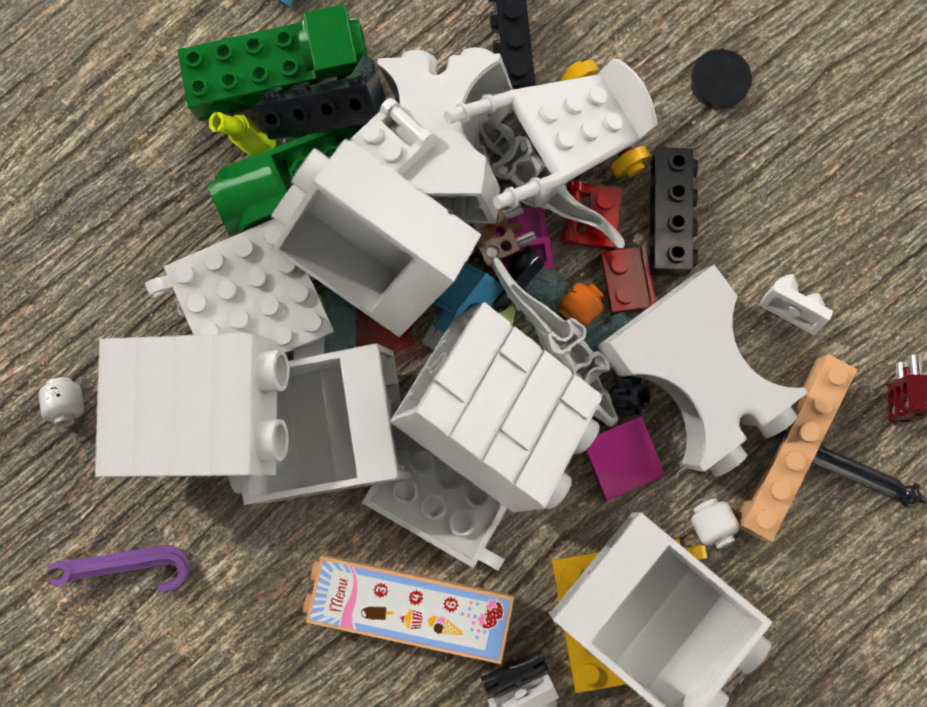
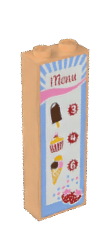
(409, 608)

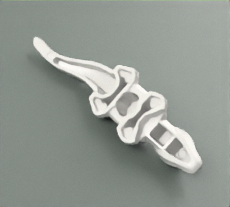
(522, 164)
(563, 341)

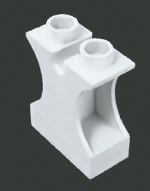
(453, 168)
(692, 354)

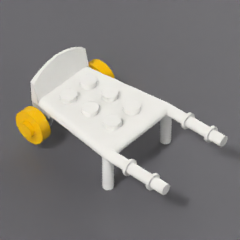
(574, 124)

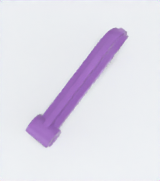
(125, 562)

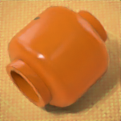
(581, 303)

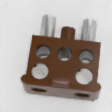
(490, 245)

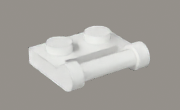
(387, 146)

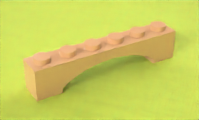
(778, 486)

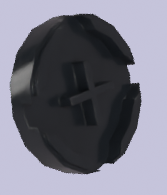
(721, 78)

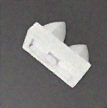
(802, 311)
(534, 692)

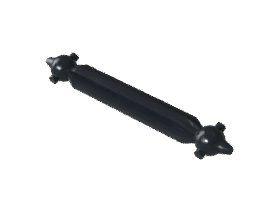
(866, 475)

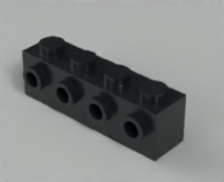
(513, 40)
(321, 106)
(672, 211)

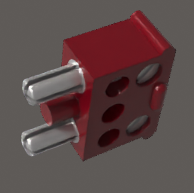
(908, 393)

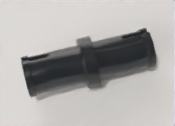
(514, 672)

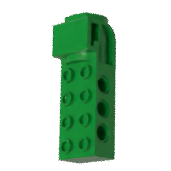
(239, 69)
(254, 186)

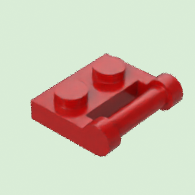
(602, 200)

